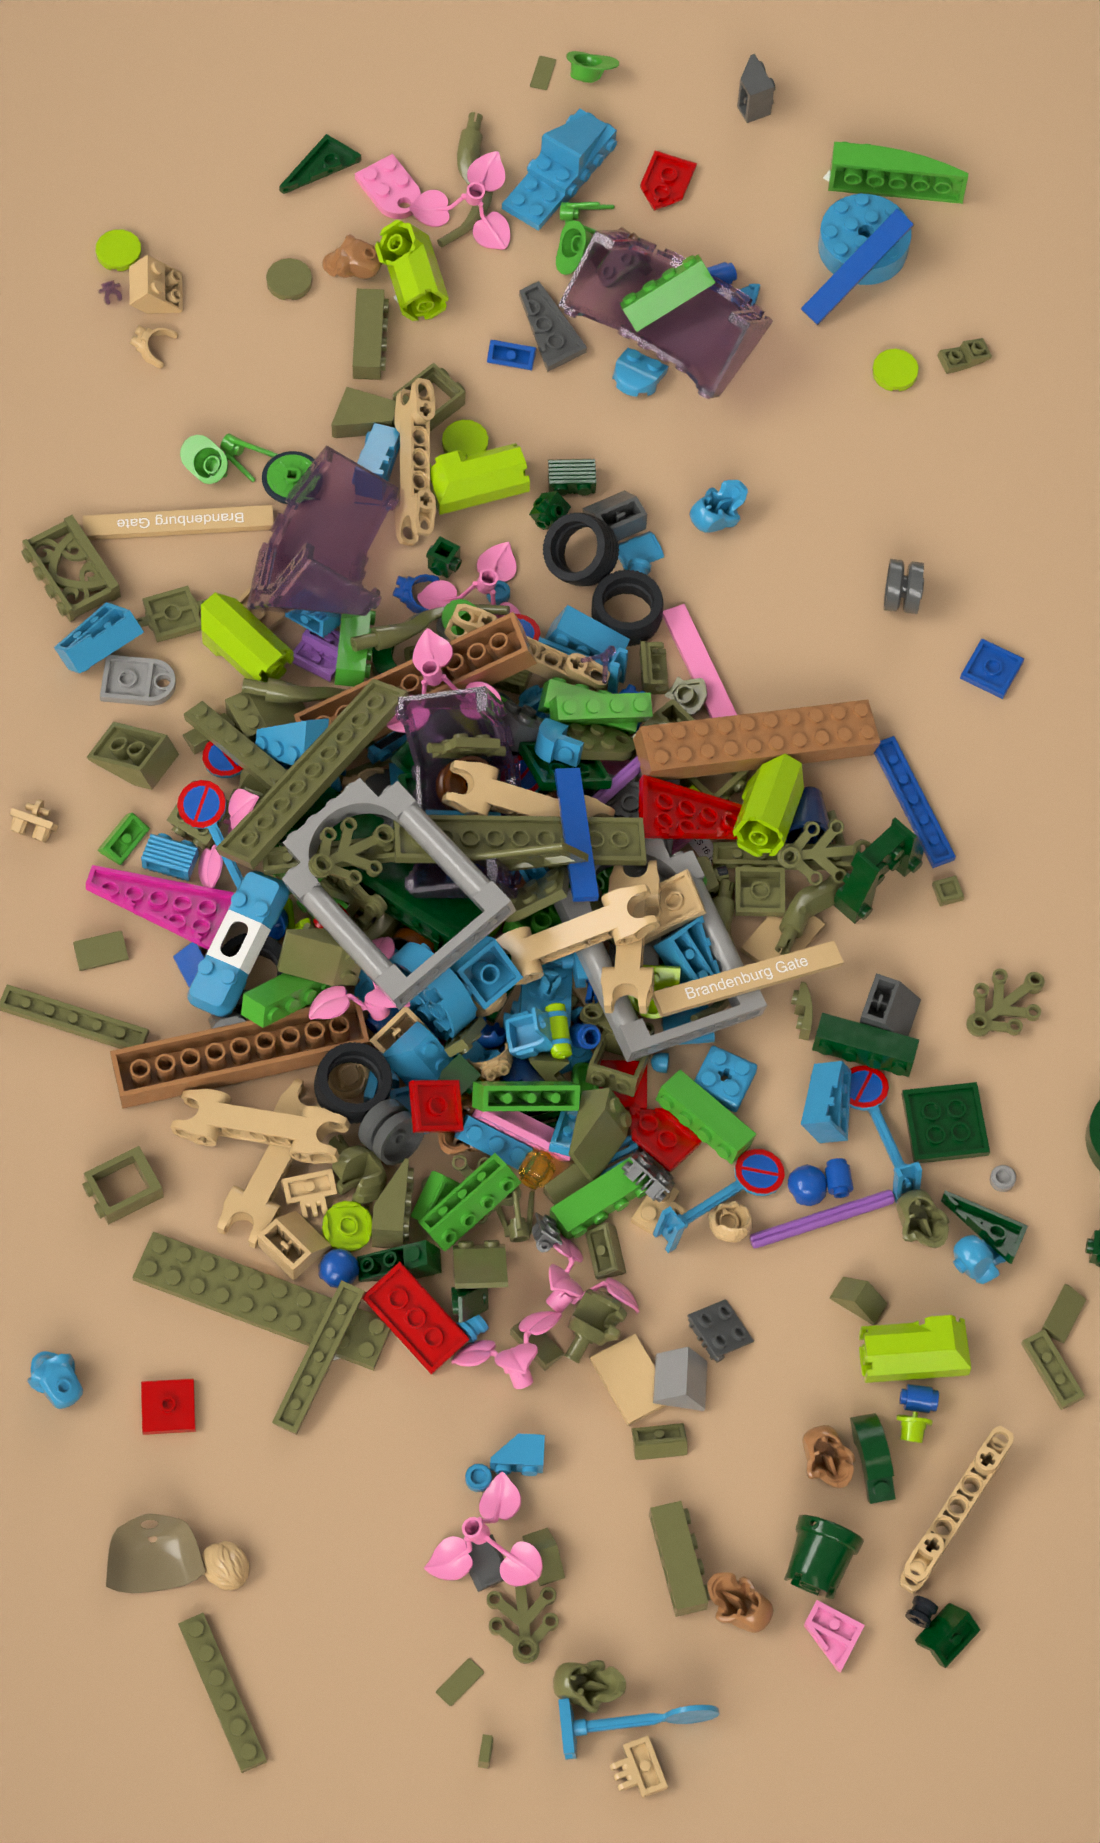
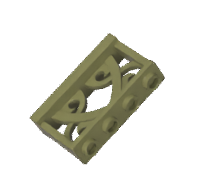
(74, 539)

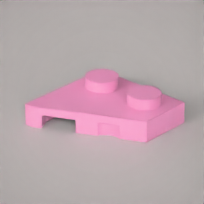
(833, 1633)

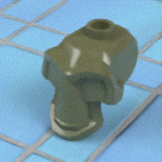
(922, 1219)
(588, 1684)

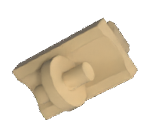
(22, 819)

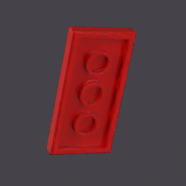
(415, 1318)

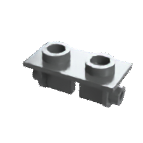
(545, 1232)

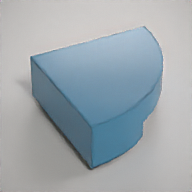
(752, 291)

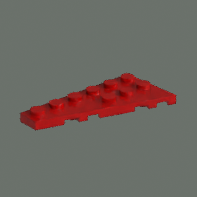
(684, 813)

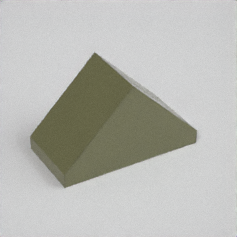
(859, 1298)
(549, 1552)

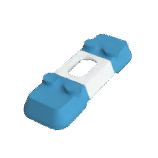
(221, 977)

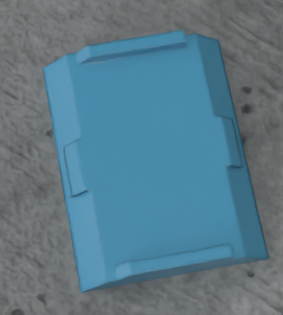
(642, 546)

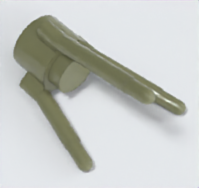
(518, 1229)

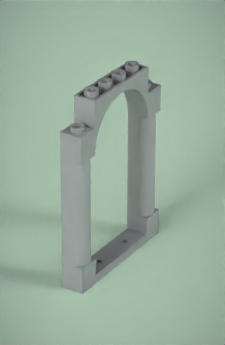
(403, 808)
(627, 1028)

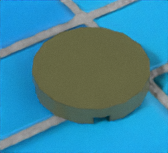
(289, 279)

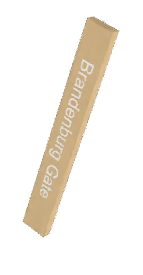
(178, 522)
(747, 978)

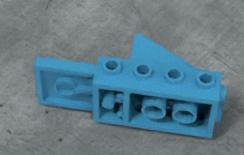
(564, 165)

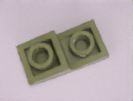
(964, 357)
(803, 1008)

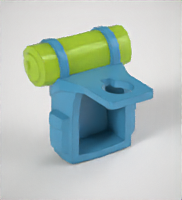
(539, 1032)

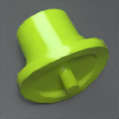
(913, 1427)

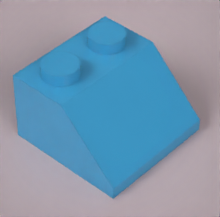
(486, 971)
(417, 1055)

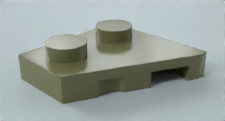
(462, 1041)

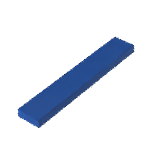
(857, 266)
(914, 803)
(576, 833)

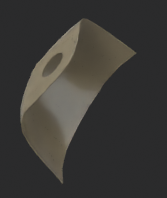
(148, 1566)

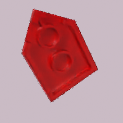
(666, 179)
(662, 1136)

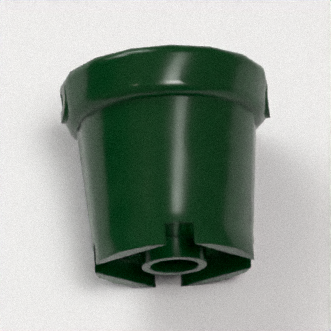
(821, 1555)

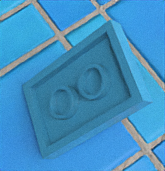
(551, 988)

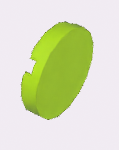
(118, 249)
(895, 370)
(465, 437)
(347, 1226)

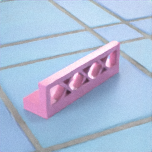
(522, 1128)

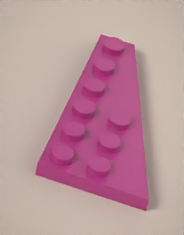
(177, 906)

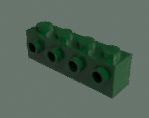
(865, 1045)

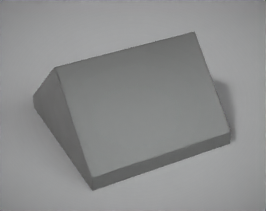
(680, 1379)

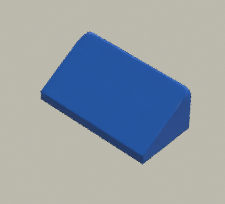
(511, 354)
(188, 961)

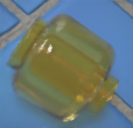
(536, 1169)

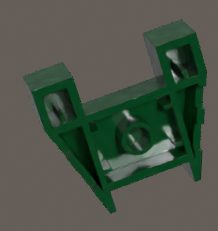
(892, 850)

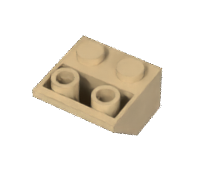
(155, 287)
(395, 1029)
(292, 1244)

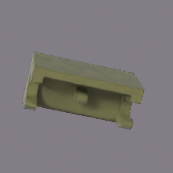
(653, 667)

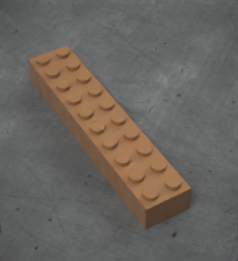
(479, 656)
(753, 739)
(230, 1054)

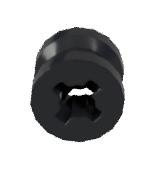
(921, 1611)

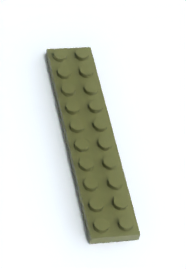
(311, 774)
(612, 838)
(253, 1297)

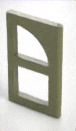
(531, 856)

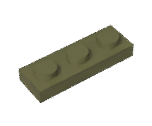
(1052, 1369)

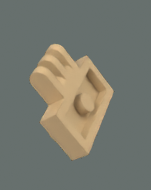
(310, 1191)
(650, 1211)
(640, 1768)

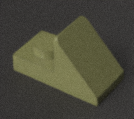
(549, 1067)

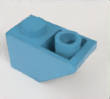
(520, 1454)

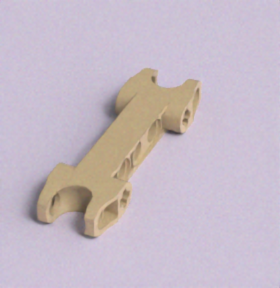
(417, 500)
(564, 665)
(488, 794)
(611, 921)
(629, 975)
(299, 1133)
(256, 1201)
(933, 1544)

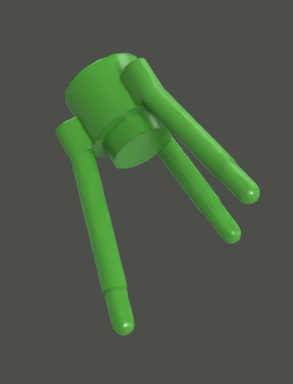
(571, 211)
(234, 447)

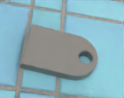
(135, 681)

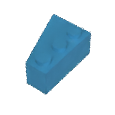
(380, 450)
(583, 633)
(98, 637)
(290, 740)
(689, 950)
(828, 1102)

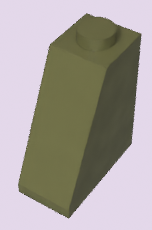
(360, 411)

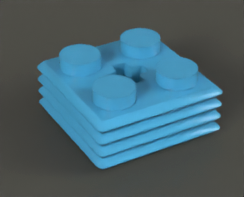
(739, 1074)

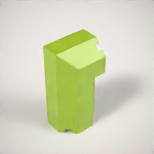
(412, 270)
(478, 477)
(242, 639)
(769, 806)
(915, 1350)

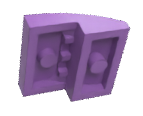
(318, 654)

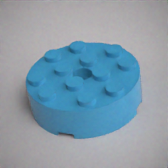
(849, 225)
(442, 1005)

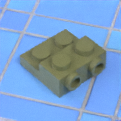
(759, 891)

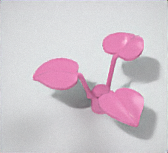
(484, 175)
(493, 565)
(429, 657)
(211, 862)
(335, 1000)
(569, 1291)
(513, 1360)
(452, 1556)

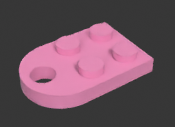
(388, 186)

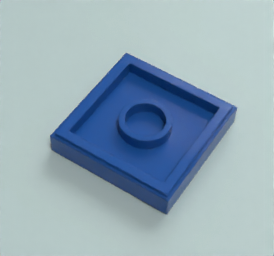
(992, 668)

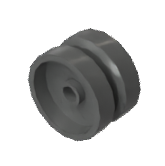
(904, 586)
(389, 1132)

